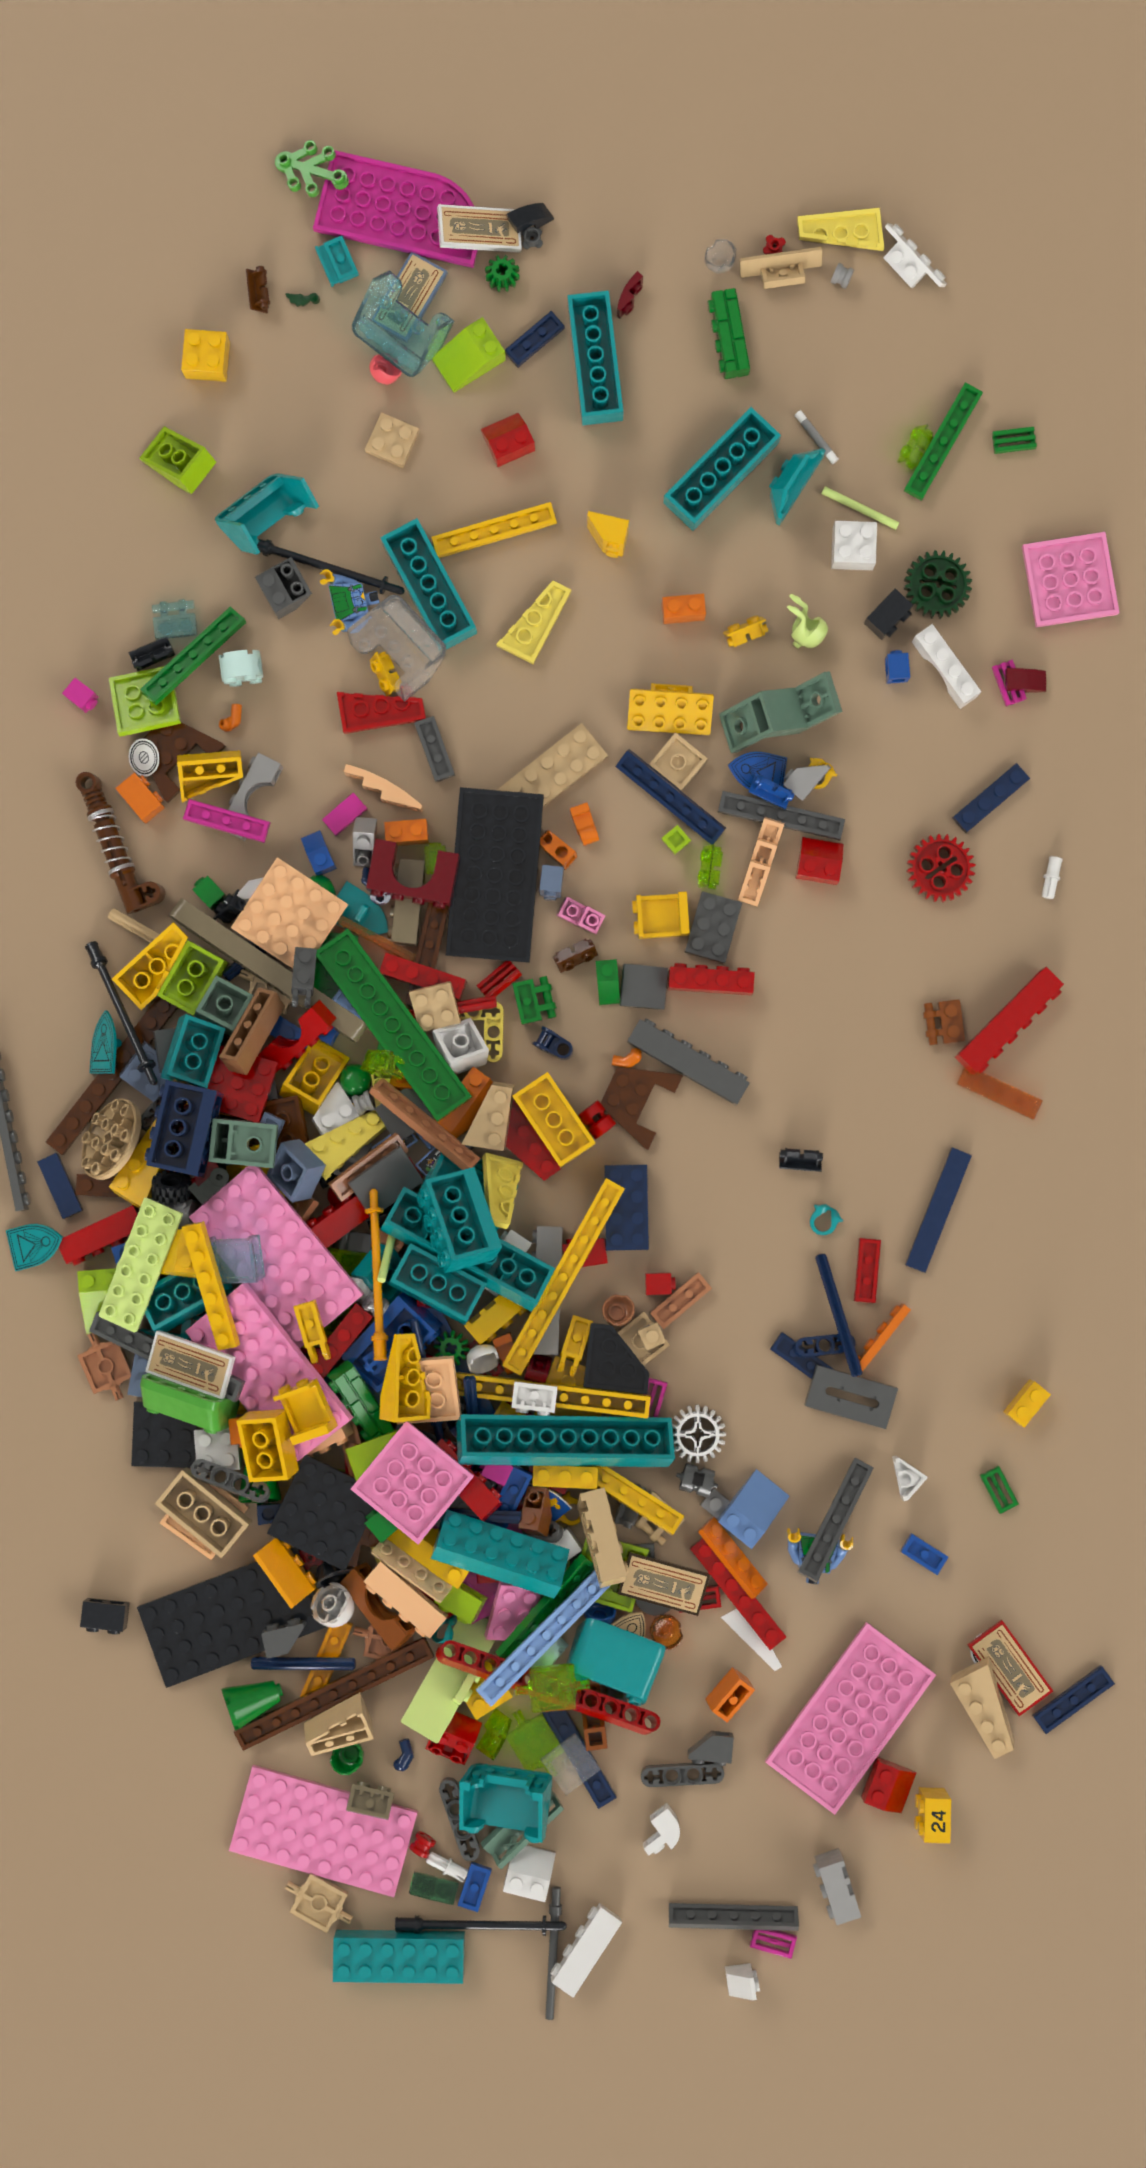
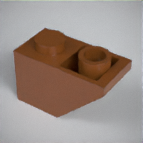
(536, 1512)

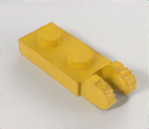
(312, 1329)
(575, 1343)

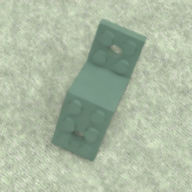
(780, 712)
(231, 1142)

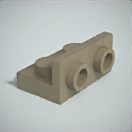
(370, 1801)

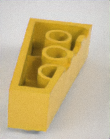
(136, 1177)

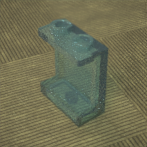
(239, 1259)

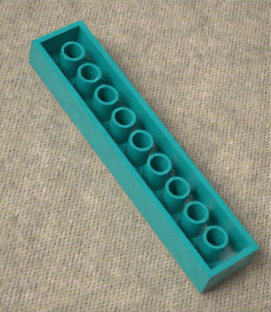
(564, 1441)

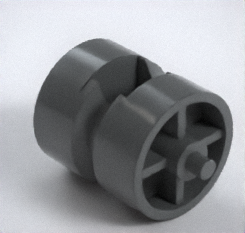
(697, 1480)

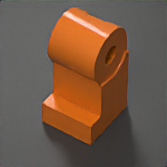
(584, 823)
(557, 849)
(503, 1346)

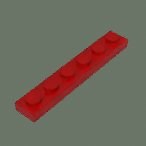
(749, 1608)

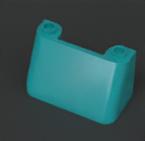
(616, 1659)
(505, 1799)

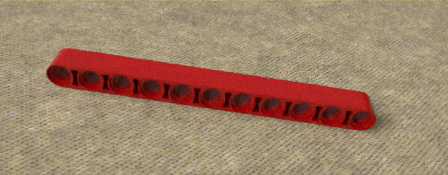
(598, 1699)

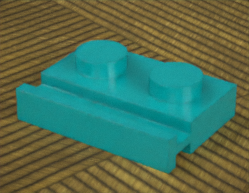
(336, 261)

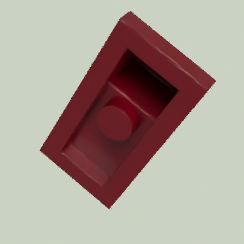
(538, 1368)

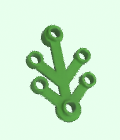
(310, 168)

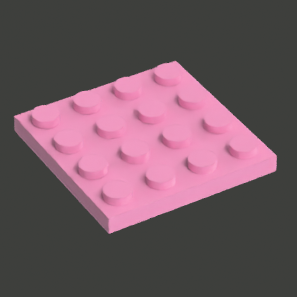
(1070, 579)
(412, 1482)

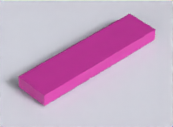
(226, 820)

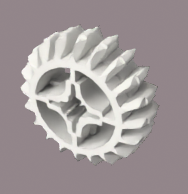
(697, 1414)

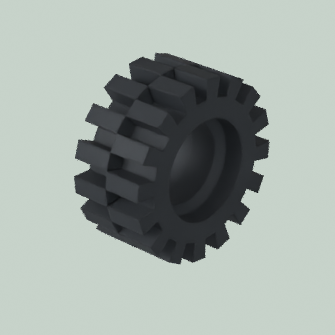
(171, 1187)

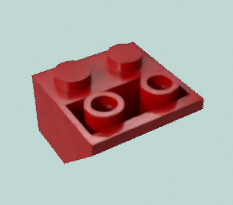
(457, 1739)

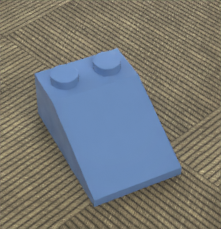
(753, 1508)

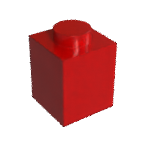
(659, 1283)

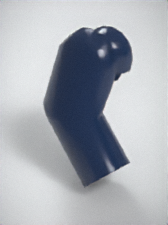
(406, 1757)

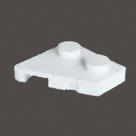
(334, 1111)

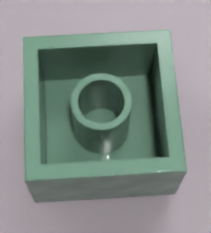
(223, 1004)

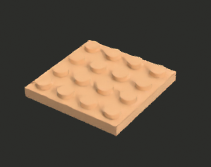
(288, 913)

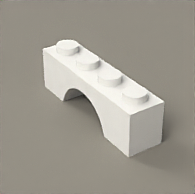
(936, 651)

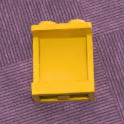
(661, 916)
(306, 1410)

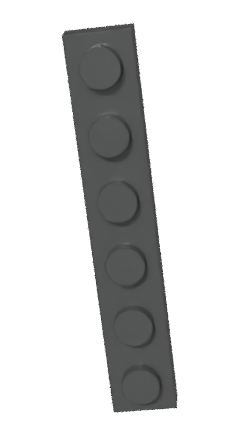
(793, 817)
(835, 1520)
(733, 1917)

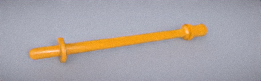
(379, 1337)

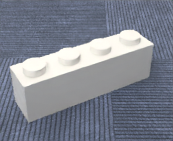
(585, 1950)

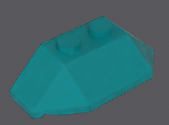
(792, 481)

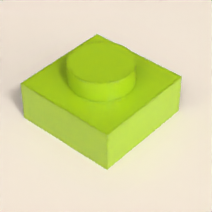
(676, 839)

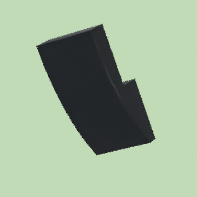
(529, 215)

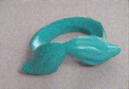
(835, 1218)
(448, 1632)

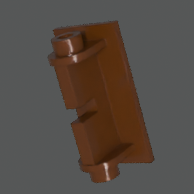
(257, 291)
(584, 952)

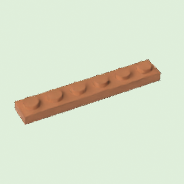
(424, 1125)

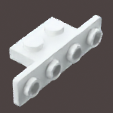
(908, 261)

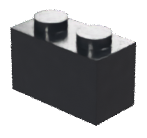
(889, 614)
(104, 1615)

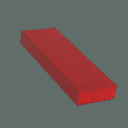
(867, 1270)

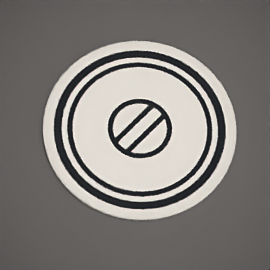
(144, 757)

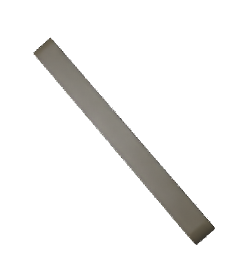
(260, 965)

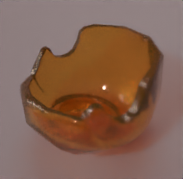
(666, 1631)

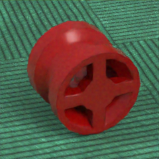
(422, 1844)

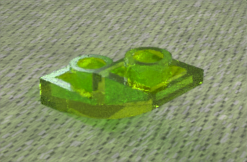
(495, 1736)

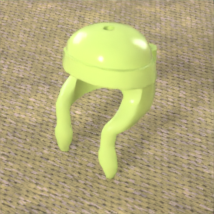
(806, 631)

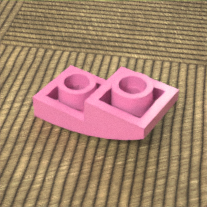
(580, 915)

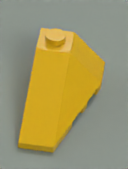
(149, 969)
(404, 1388)

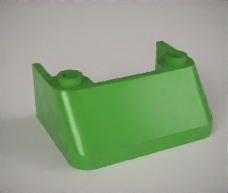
(186, 1404)

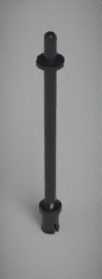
(268, 548)
(99, 962)
(418, 1924)

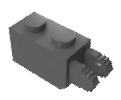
(303, 974)

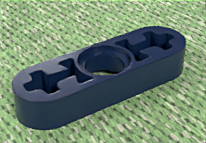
(810, 1352)

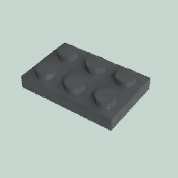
(713, 927)

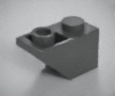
(280, 1639)
(713, 1747)

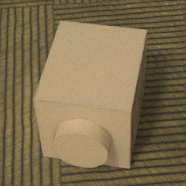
(651, 1335)

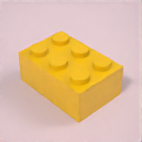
(267, 1445)

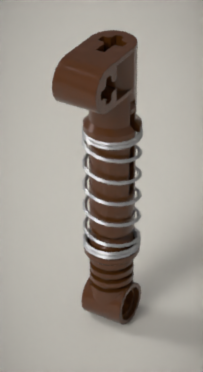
(120, 867)

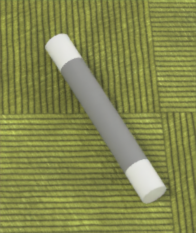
(816, 436)

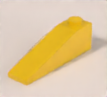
(422, 1554)

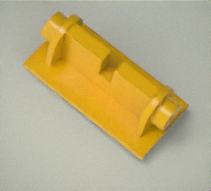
(752, 626)
(381, 665)

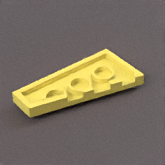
(844, 228)
(533, 628)
(345, 1141)
(500, 1186)

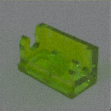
(382, 1064)

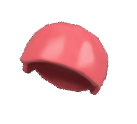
(383, 370)

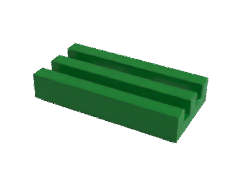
(1013, 432)
(990, 1473)

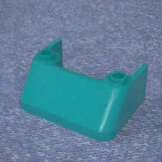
(263, 507)

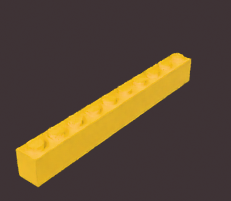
(567, 1396)

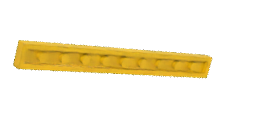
(563, 1276)
(626, 1491)

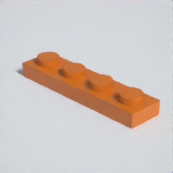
(884, 1331)
(733, 1558)

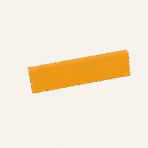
(330, 1648)

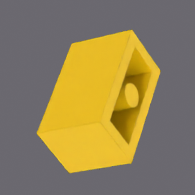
(1027, 1403)

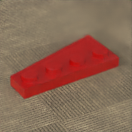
(377, 711)
(528, 1146)

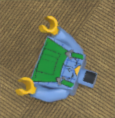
(348, 600)
(800, 1543)

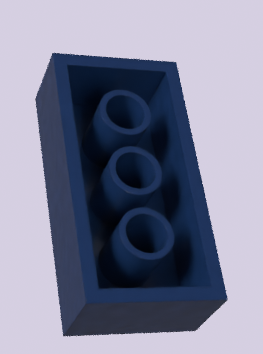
(629, 1220)

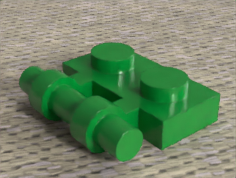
(527, 1000)

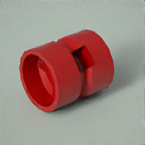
(601, 1125)

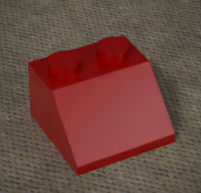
(508, 439)
(820, 861)
(888, 1786)

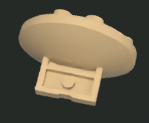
(113, 1139)

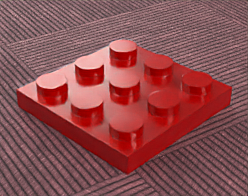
(244, 1094)

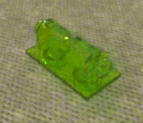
(919, 438)
(709, 857)

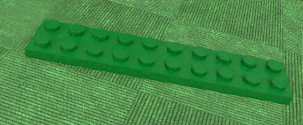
(392, 1025)

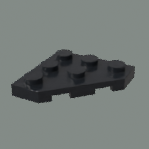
(612, 1363)

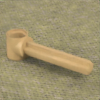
(132, 925)

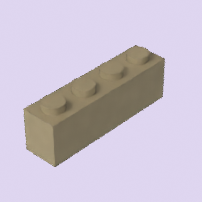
(405, 913)

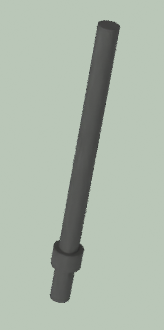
(555, 1911)

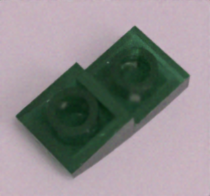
(433, 1888)

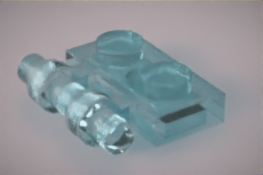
(174, 625)

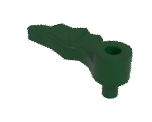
(299, 299)

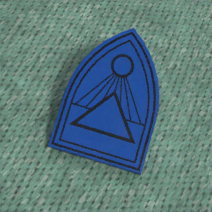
(761, 763)

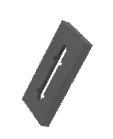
(828, 1377)

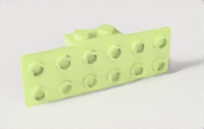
(140, 1264)
(445, 1686)

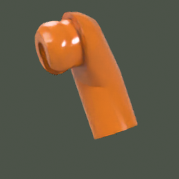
(232, 721)
(629, 1060)

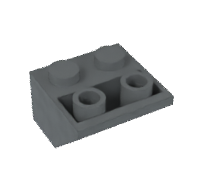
(284, 587)

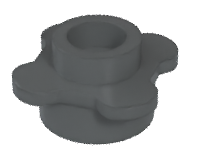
(532, 232)

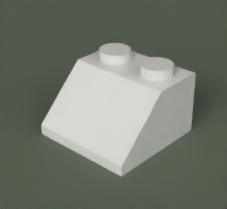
(461, 1046)
(530, 1873)

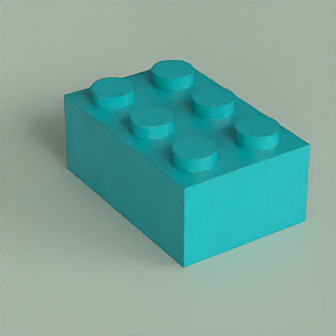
(193, 1052)

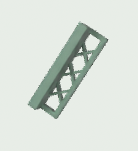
(505, 1838)

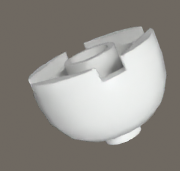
(332, 1605)

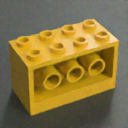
(554, 1119)

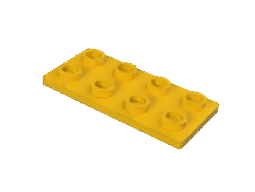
(670, 710)

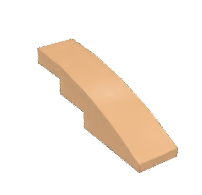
(389, 792)
(761, 861)

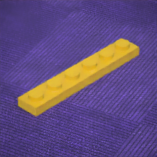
(494, 530)
(210, 1285)

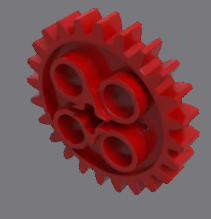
(930, 853)

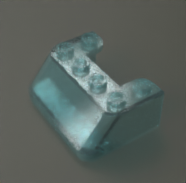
(395, 329)

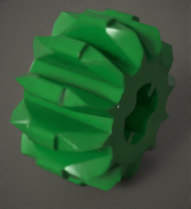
(502, 265)
(453, 1340)

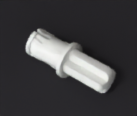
(1051, 877)
(447, 1866)

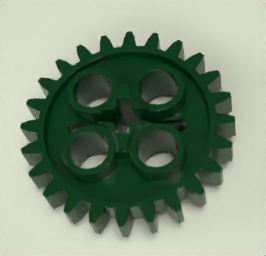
(939, 565)

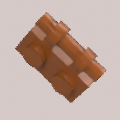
(950, 1021)

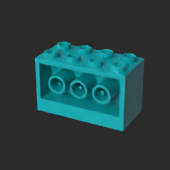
(459, 1220)

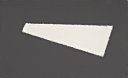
(746, 1632)

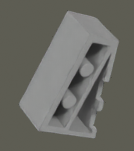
(836, 1887)

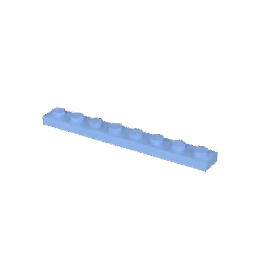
(540, 1640)

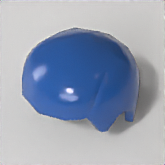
(601, 1612)

